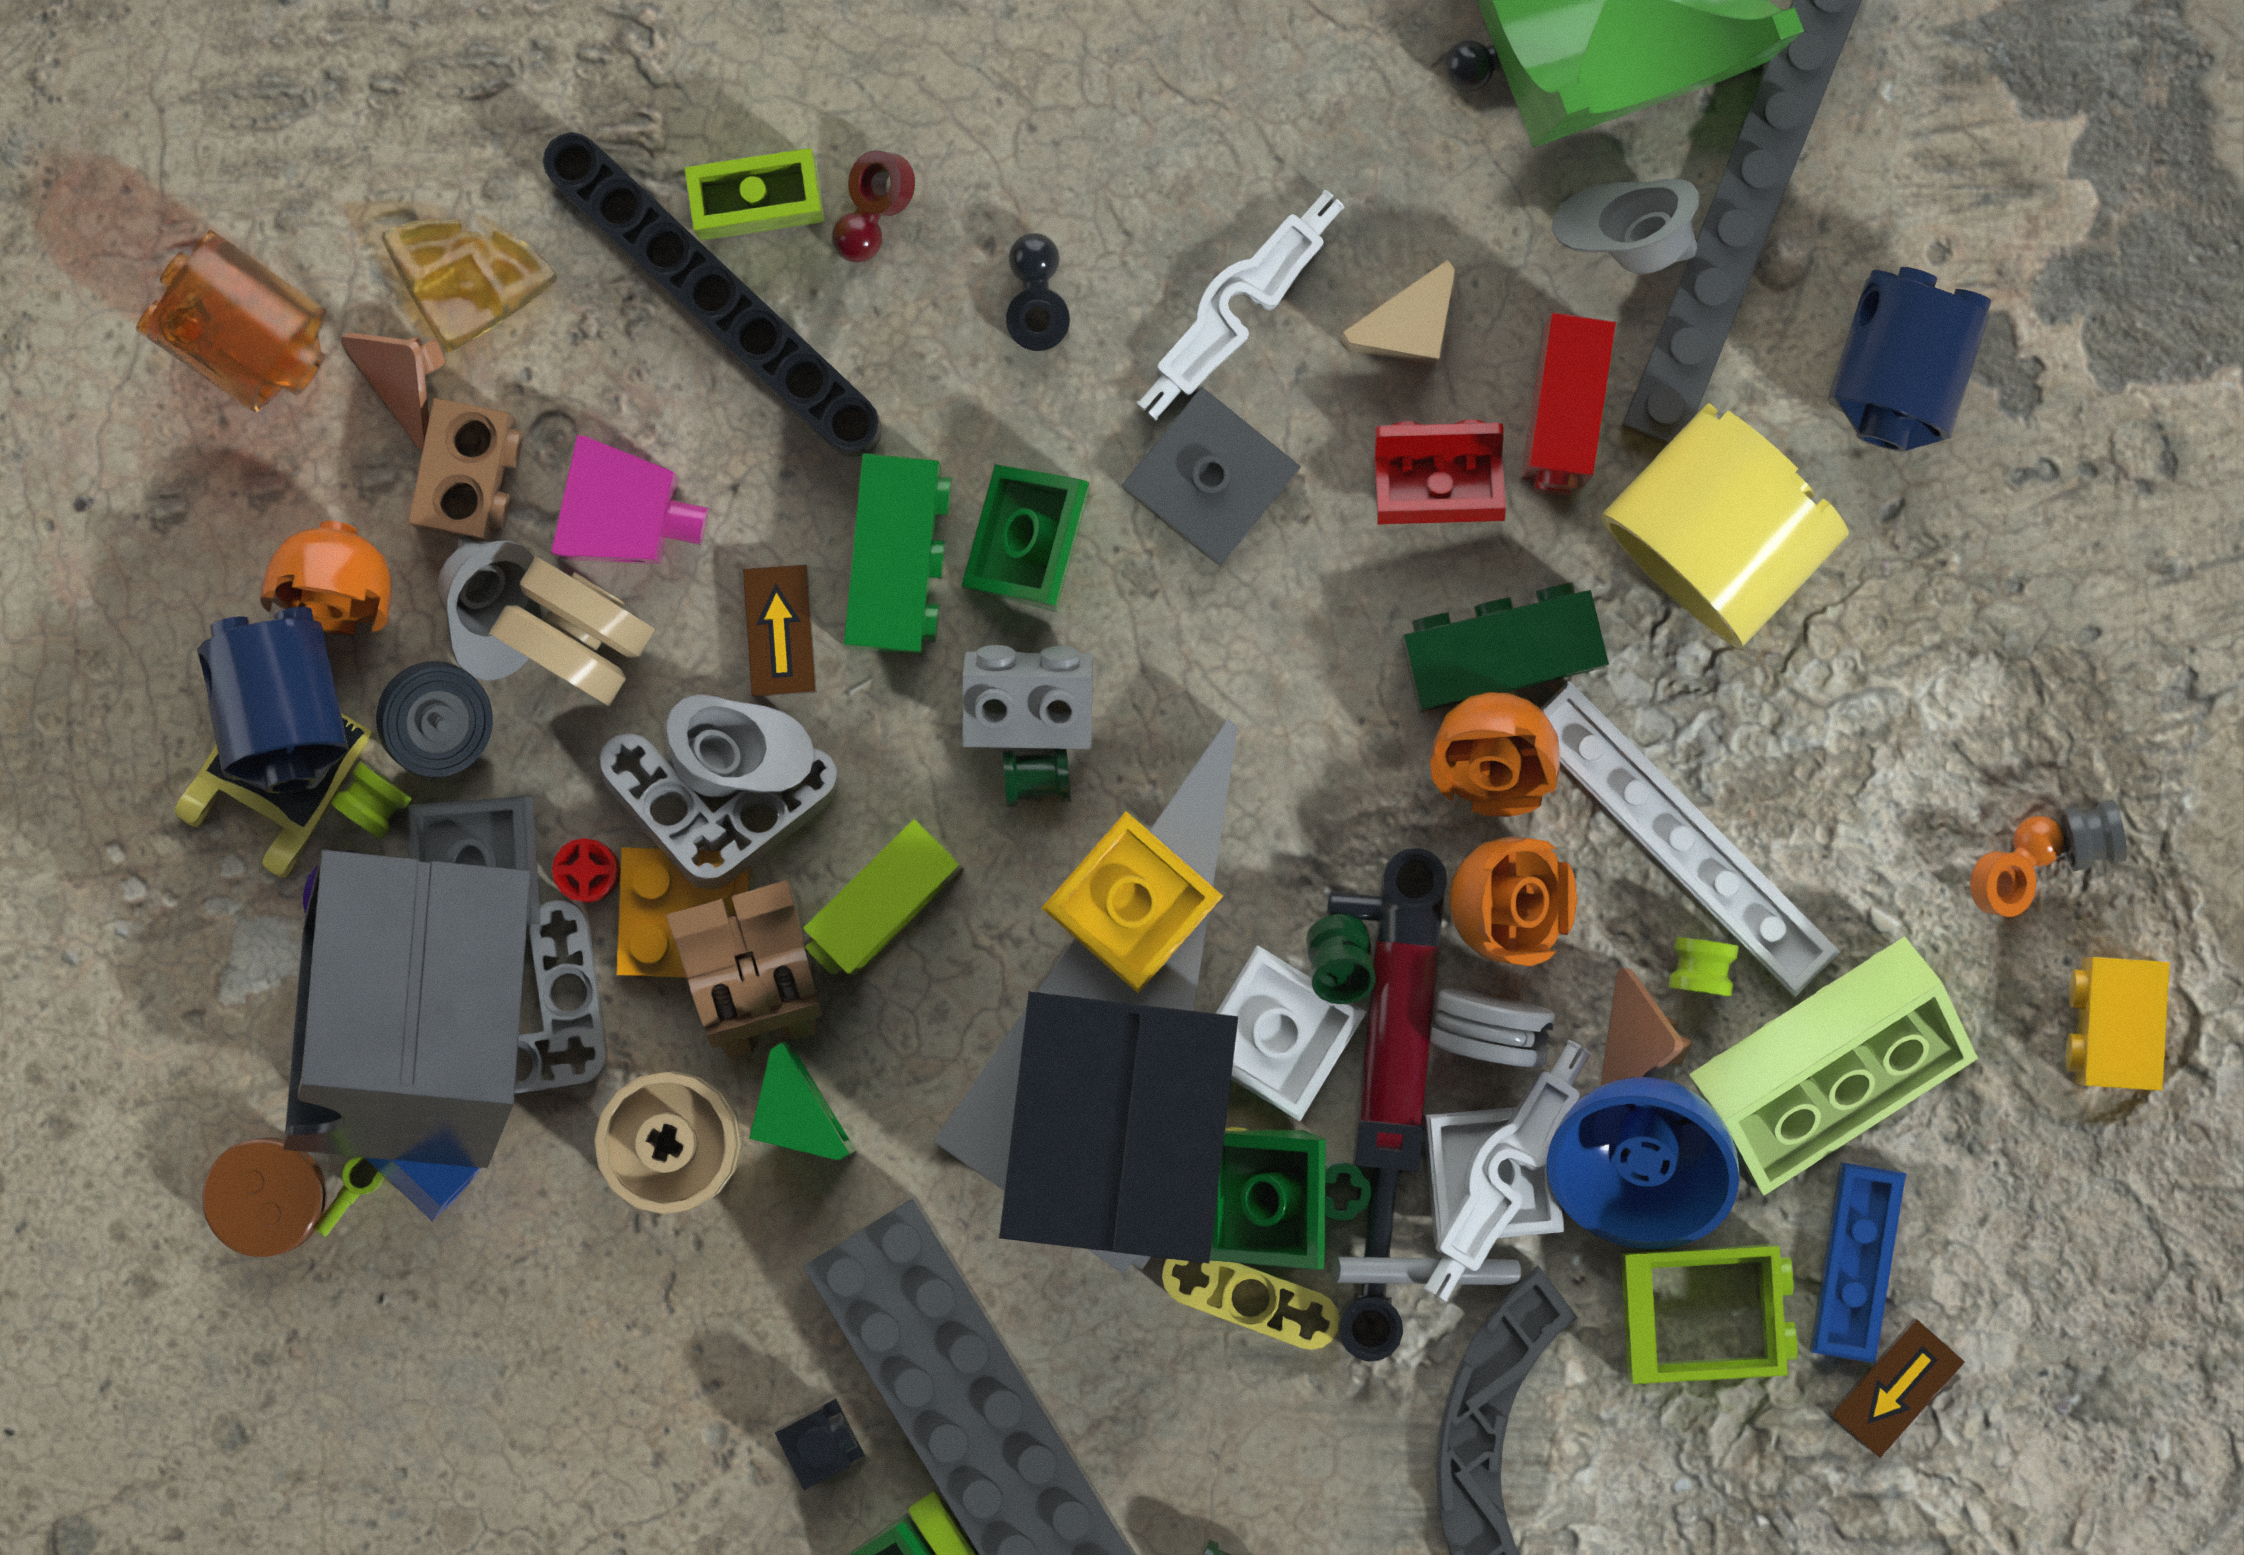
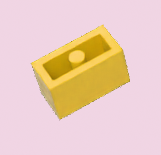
(2119, 1023)

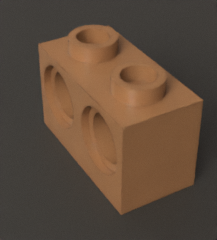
(446, 469)

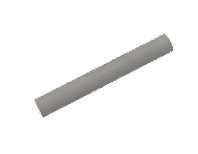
(1419, 1271)

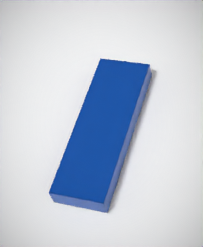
(1857, 1262)

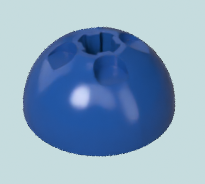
(1644, 1164)

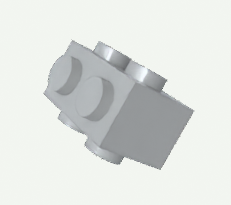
(1027, 698)

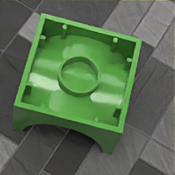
(1609, 58)

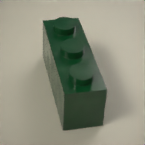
(1504, 647)

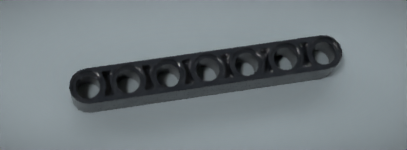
(692, 271)

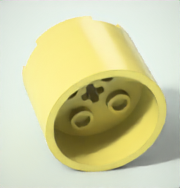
(1724, 525)

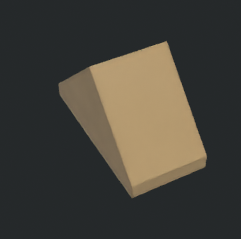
(1408, 324)

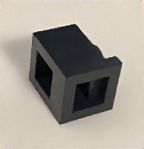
(819, 1444)

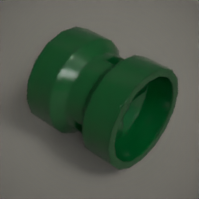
(1340, 959)

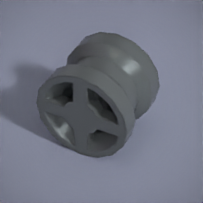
(2093, 835)

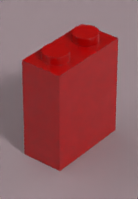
(1567, 403)

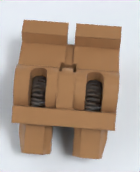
(753, 992)

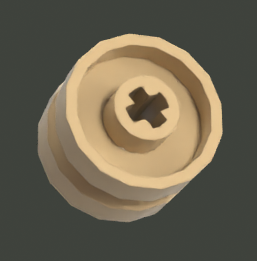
(573, 630)
(631, 1151)

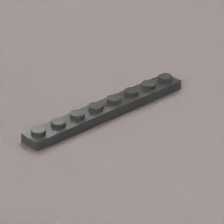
(1739, 221)

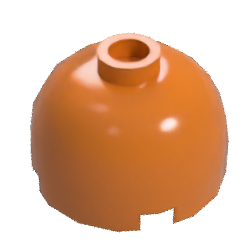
(333, 575)
(1496, 754)
(1513, 900)

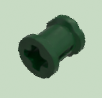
(1036, 776)
(1355, 1178)

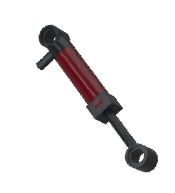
(1394, 1064)

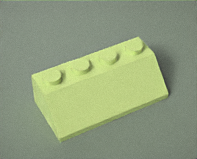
(1835, 1064)

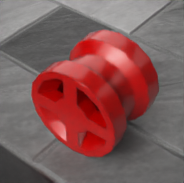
(574, 870)

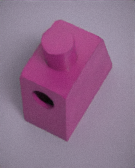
(621, 508)

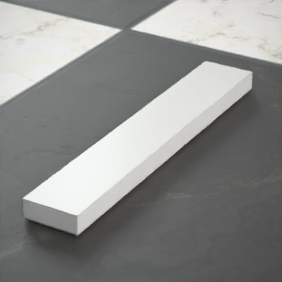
(1686, 843)

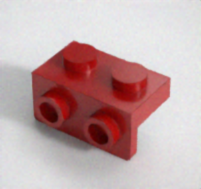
(1439, 472)

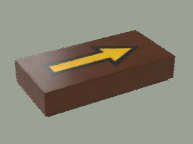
(779, 630)
(1897, 1387)

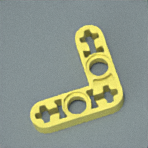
(1217, 1298)

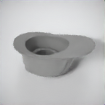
(1635, 222)
(473, 592)
(736, 747)

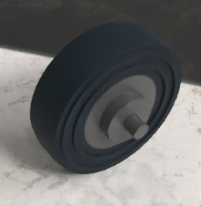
(434, 719)

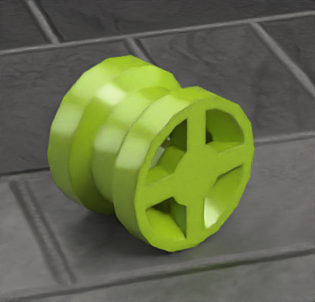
(371, 800)
(1703, 966)

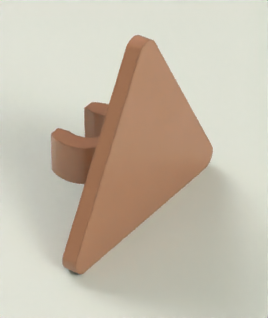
(398, 375)
(1639, 1033)

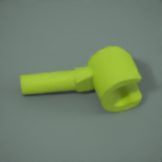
(345, 1197)

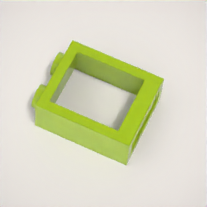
(880, 900)
(1639, 1315)

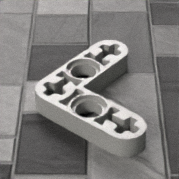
(700, 825)
(559, 1024)

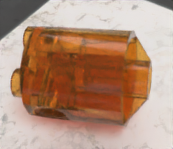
(236, 323)

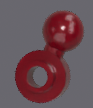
(858, 234)

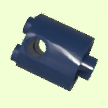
(1908, 359)
(273, 700)

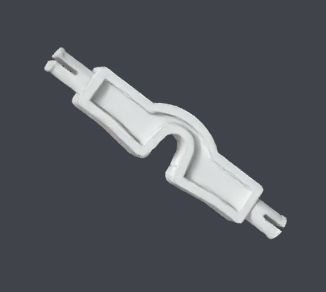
(1263, 280)
(1488, 1200)

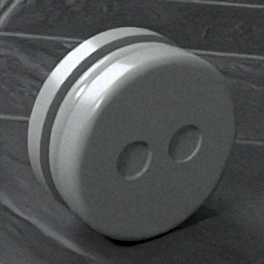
(1492, 1027)

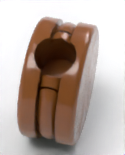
(263, 1197)

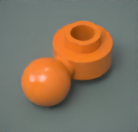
(2007, 881)

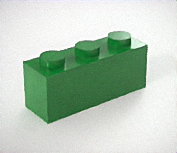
(896, 554)

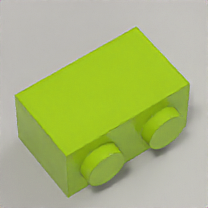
(754, 194)

